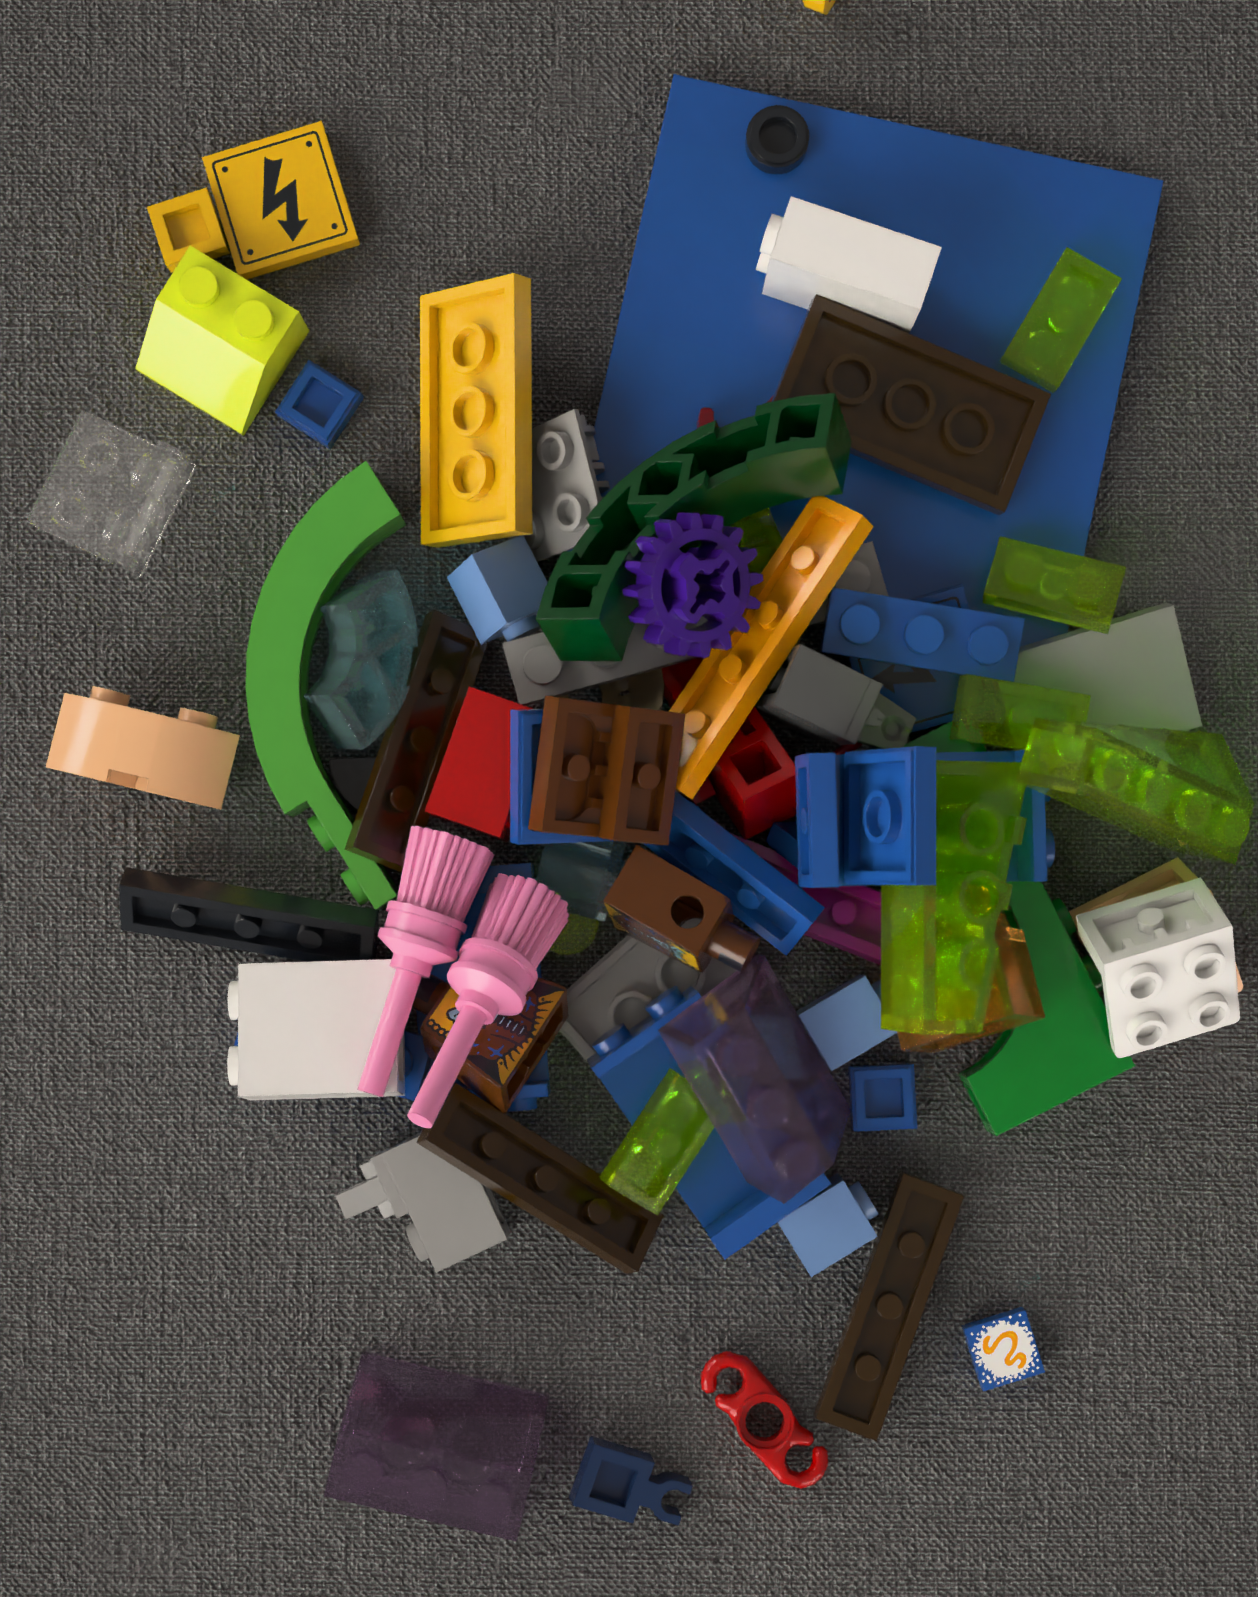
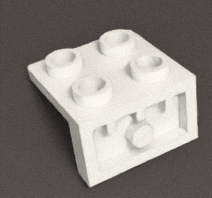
(1163, 966)

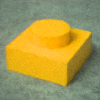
(187, 222)

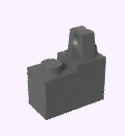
(833, 703)

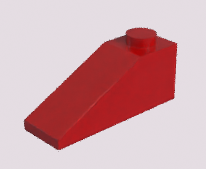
(753, 774)

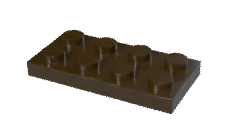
(917, 404)

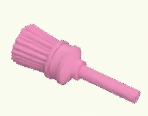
(422, 931)
(492, 975)

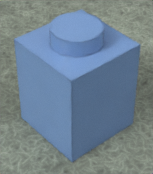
(500, 590)
(845, 1021)
(830, 1225)

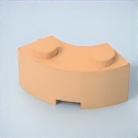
(143, 749)

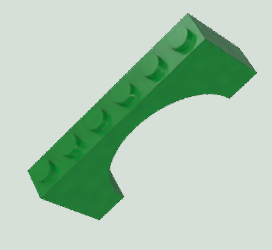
(1067, 1050)

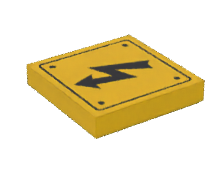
(281, 201)

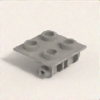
(563, 483)

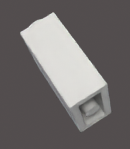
(845, 262)
(308, 1028)

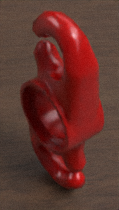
(770, 1449)

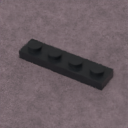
(246, 918)

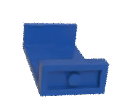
(822, 821)
(713, 1187)

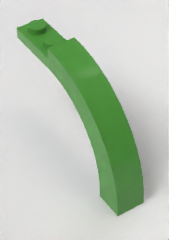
(283, 630)

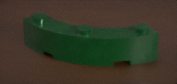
(768, 459)

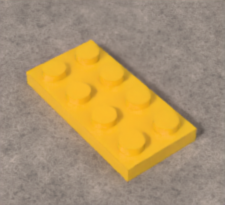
(476, 412)

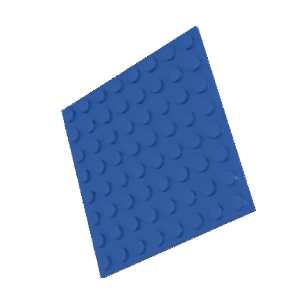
(708, 338)

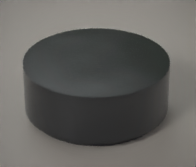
(777, 139)

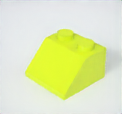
(219, 340)

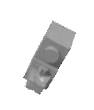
(448, 1208)

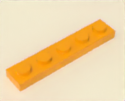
(790, 596)

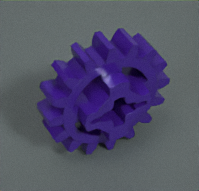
(685, 586)

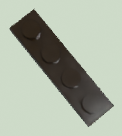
(416, 740)
(540, 1179)
(888, 1306)

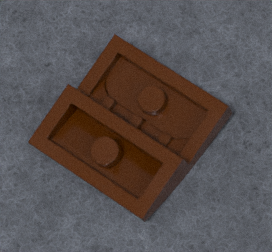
(606, 771)

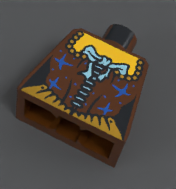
(657, 898)
(503, 1050)

